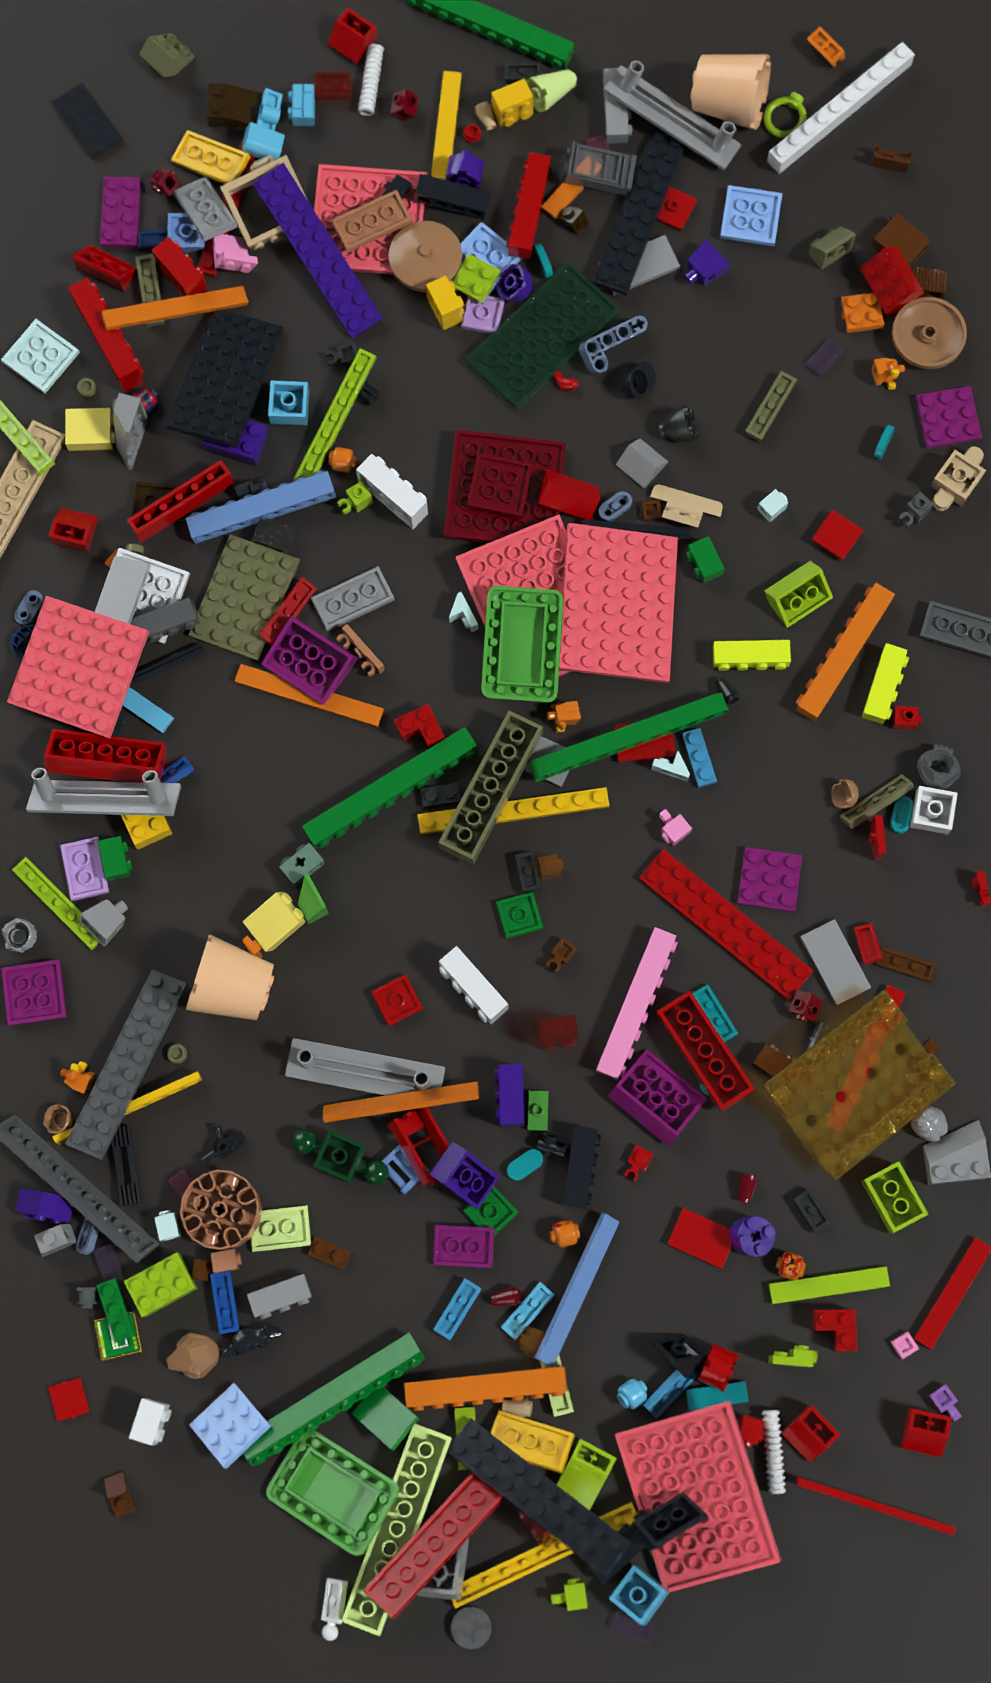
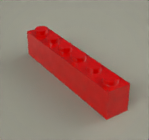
(529, 205)
(180, 501)

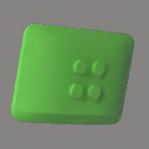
(522, 644)
(333, 1492)

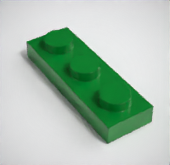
(115, 1310)

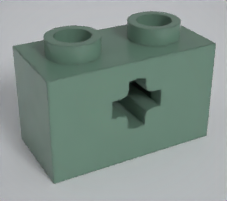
(296, 873)

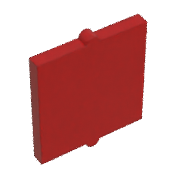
(69, 1399)

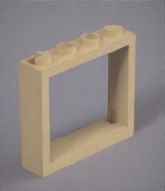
(246, 181)

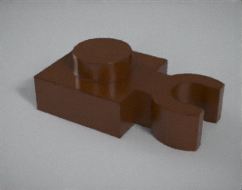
(563, 953)

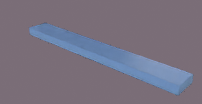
(577, 1290)

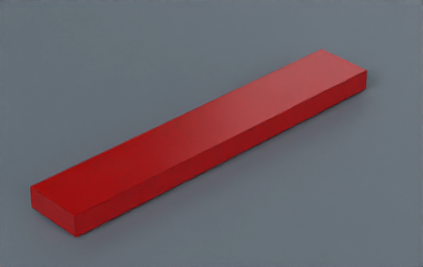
(953, 1293)

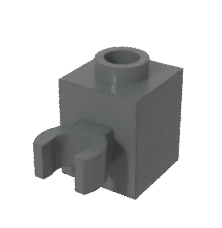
(916, 509)

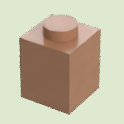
(226, 1261)

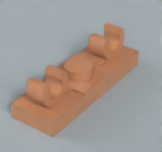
(361, 650)

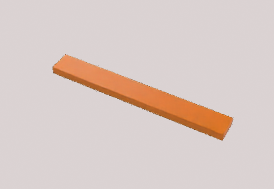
(174, 308)
(336, 703)
(400, 1102)

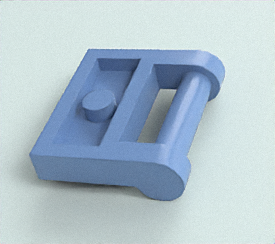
(402, 1161)

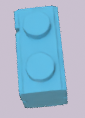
(302, 105)

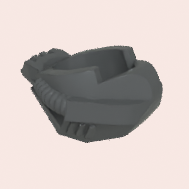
(939, 767)

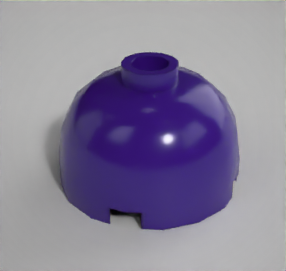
(515, 283)

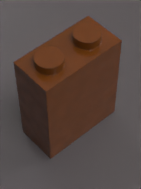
(903, 235)

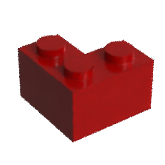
(420, 722)
(841, 1323)

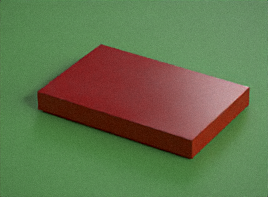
(655, 749)
(701, 1238)

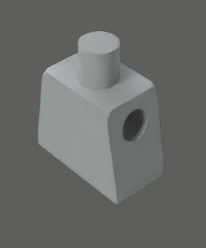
(104, 920)
(55, 1239)

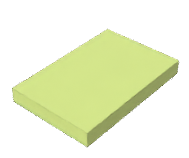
(282, 1229)

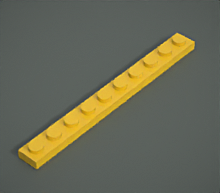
(527, 808)
(531, 1560)

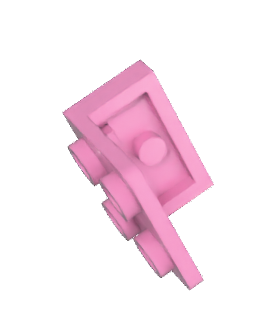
(232, 254)

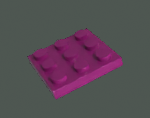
(948, 417)
(769, 879)
(34, 992)

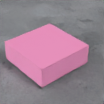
(904, 1345)

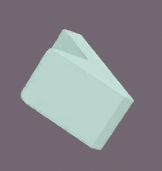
(461, 609)
(676, 770)

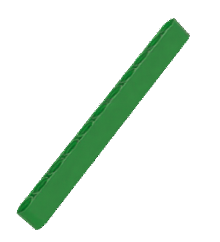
(628, 737)

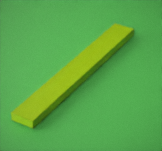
(336, 414)

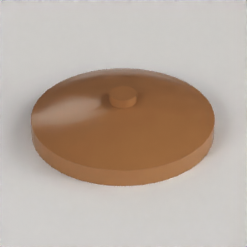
(424, 254)
(929, 333)

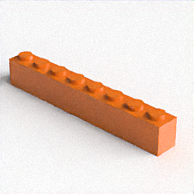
(845, 651)
(485, 1387)

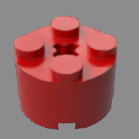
(718, 1367)

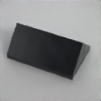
(668, 1521)

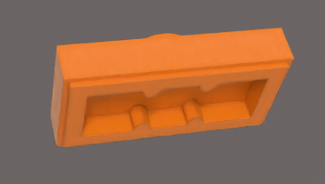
(252, 946)

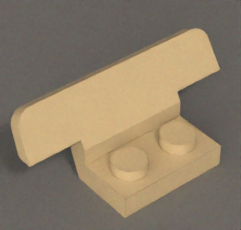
(685, 506)

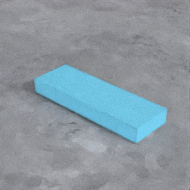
(147, 711)
(527, 1311)

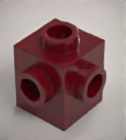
(404, 105)
(164, 181)
(805, 1006)

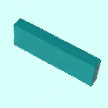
(715, 1013)
(709, 1396)

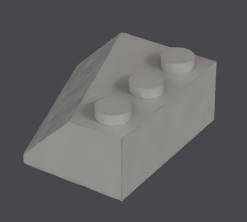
(130, 425)
(958, 1156)
(449, 1579)

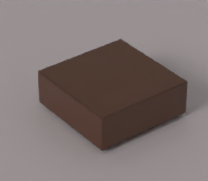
(651, 510)
(202, 1270)

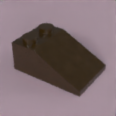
(232, 106)

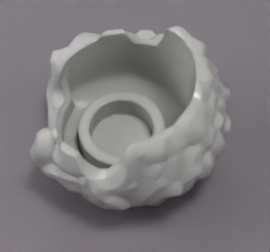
(19, 935)
(930, 1124)

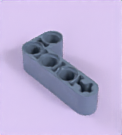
(613, 338)

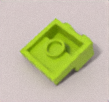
(799, 1356)

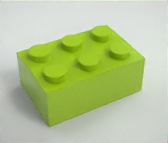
(894, 1197)
(160, 1285)

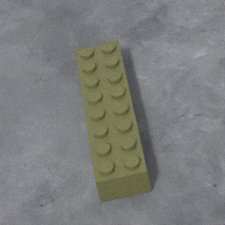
(490, 787)

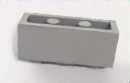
(280, 1297)

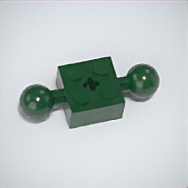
(305, 1141)

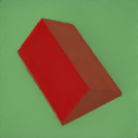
(104, 267)
(568, 495)

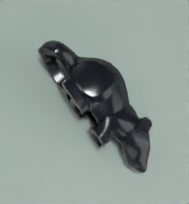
(247, 1339)

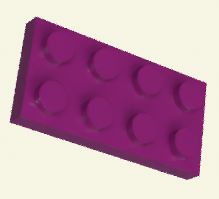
(120, 212)

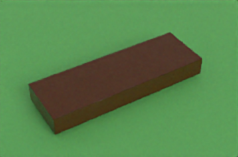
(906, 964)

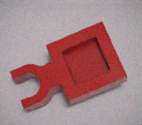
(980, 883)
(639, 1160)

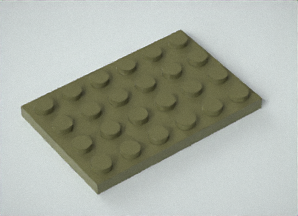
(243, 597)

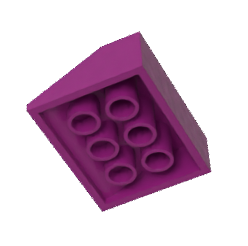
(309, 660)
(657, 1097)

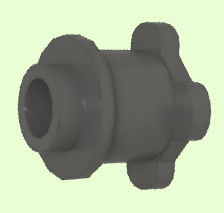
(86, 1297)

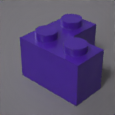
(43, 1205)

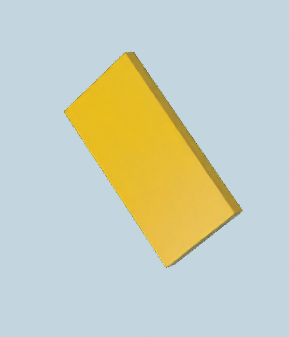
(210, 158)
(534, 1441)

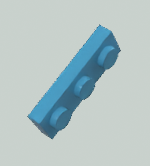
(699, 758)
(457, 1309)
(668, 1393)

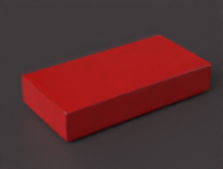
(868, 943)

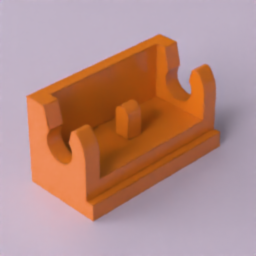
(826, 46)

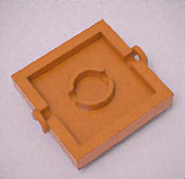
(862, 312)

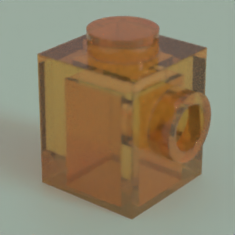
(550, 866)
(531, 1341)

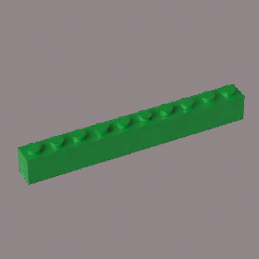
(502, 28)
(390, 788)
(335, 1397)

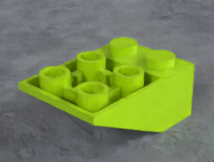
(586, 1472)

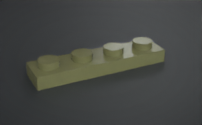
(148, 282)
(770, 406)
(876, 801)

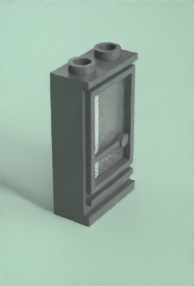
(599, 169)

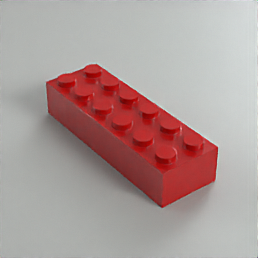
(111, 342)
(103, 757)
(705, 1051)

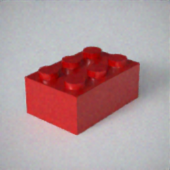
(179, 268)
(891, 280)

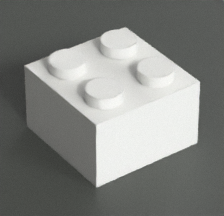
(933, 810)
(150, 1421)

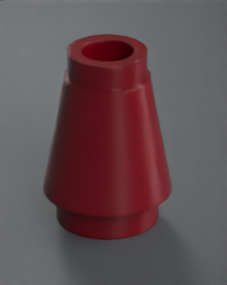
(747, 1186)
(507, 1297)

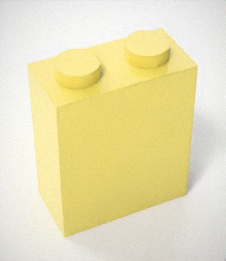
(89, 429)
(274, 921)

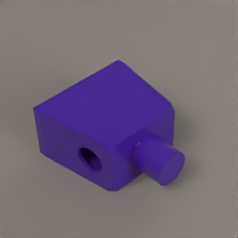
(706, 264)

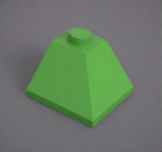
(311, 902)

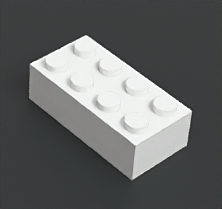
(393, 491)
(473, 985)

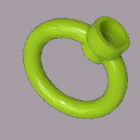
(793, 101)

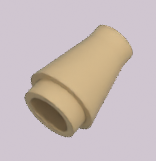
(485, 114)
(520, 1407)

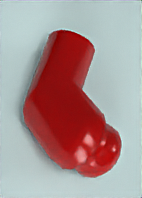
(565, 383)

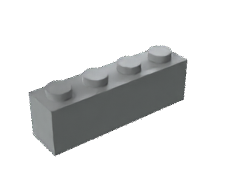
(615, 114)

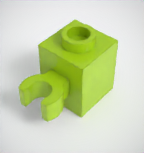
(358, 497)
(574, 1595)

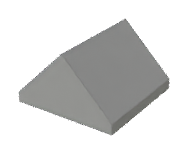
(641, 463)

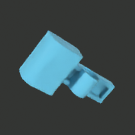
(261, 138)

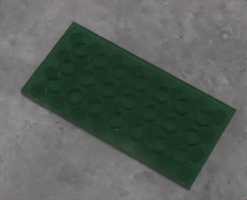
(542, 335)

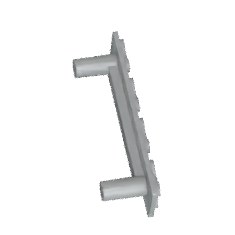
(672, 117)
(103, 797)
(360, 1069)

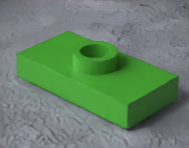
(538, 1110)

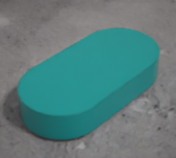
(543, 260)
(884, 442)
(901, 815)
(525, 1165)

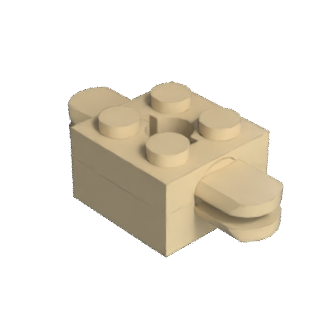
(958, 478)

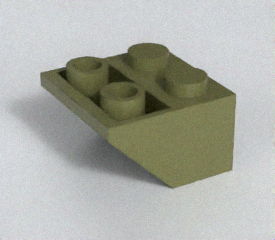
(166, 54)

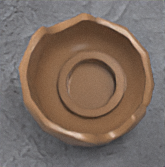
(845, 794)
(58, 1119)

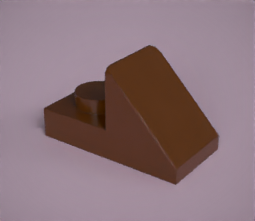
(119, 1494)

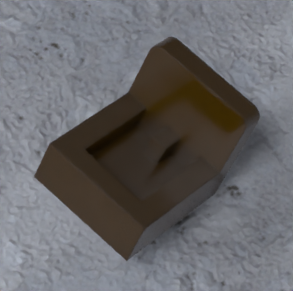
(573, 218)

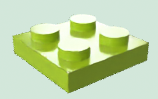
(476, 278)

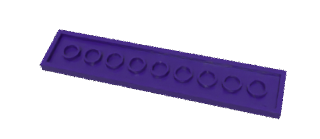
(317, 250)

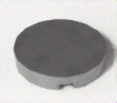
(471, 1627)

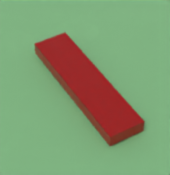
(289, 607)

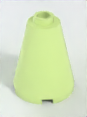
(550, 88)

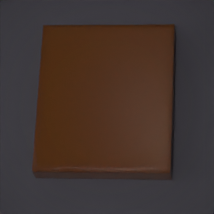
(931, 1046)

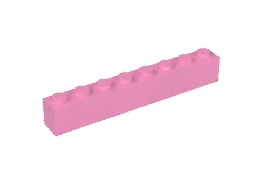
(635, 1005)

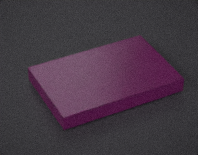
(463, 1246)

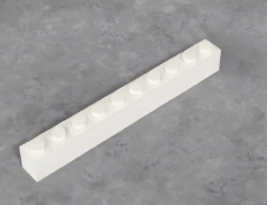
(840, 108)

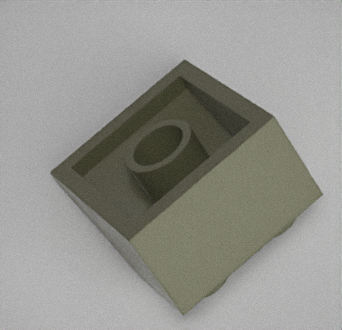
(832, 246)

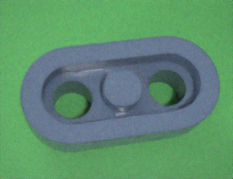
(613, 506)
(31, 608)
(87, 1238)

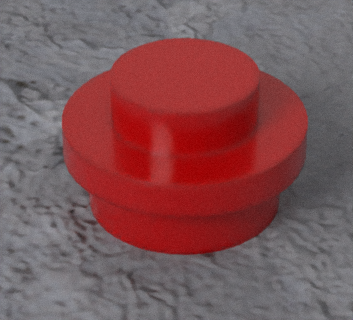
(472, 133)

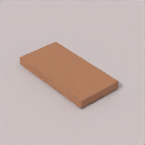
(371, 221)

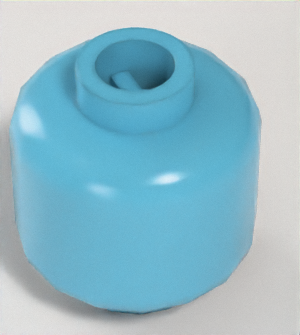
(632, 1394)

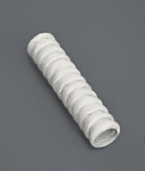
(370, 79)
(773, 1452)

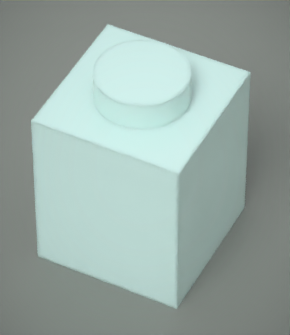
(773, 505)
(167, 1226)

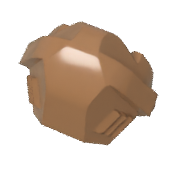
(194, 1356)

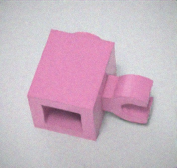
(674, 829)

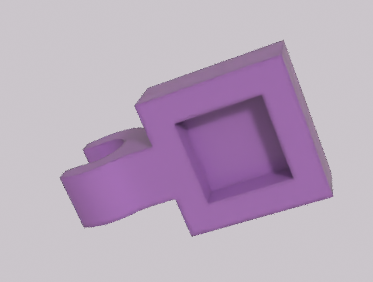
(944, 1400)

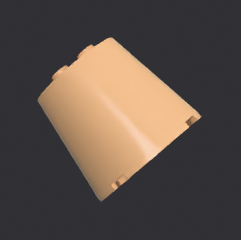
(731, 87)
(230, 982)

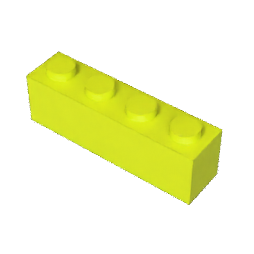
(751, 654)
(884, 684)

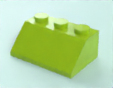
(799, 593)

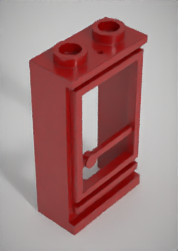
(411, 1123)

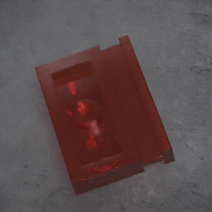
(332, 85)

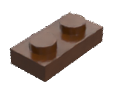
(329, 1253)

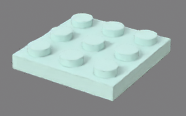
(40, 356)

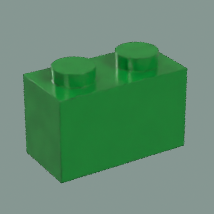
(705, 560)
(114, 858)

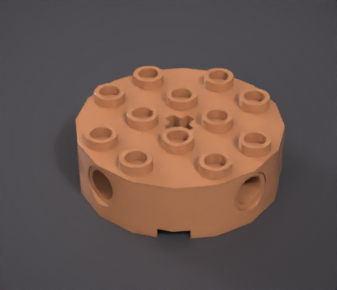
(226, 1229)

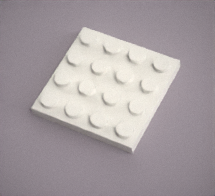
(162, 586)

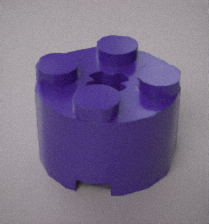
(465, 169)
(763, 1236)

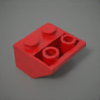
(352, 35)
(73, 529)
(926, 1432)
(810, 1433)

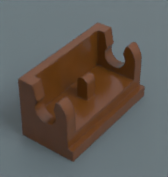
(891, 160)

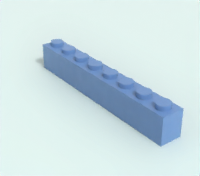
(266, 504)

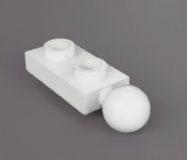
(333, 1607)

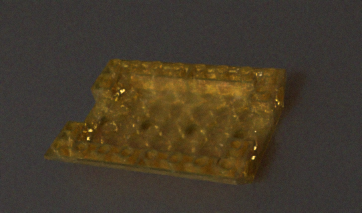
(871, 1107)

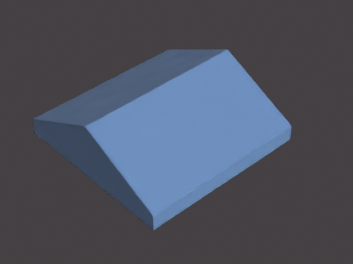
(184, 232)

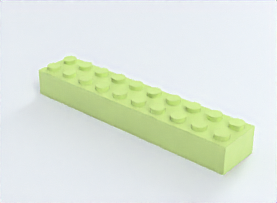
(416, 1481)

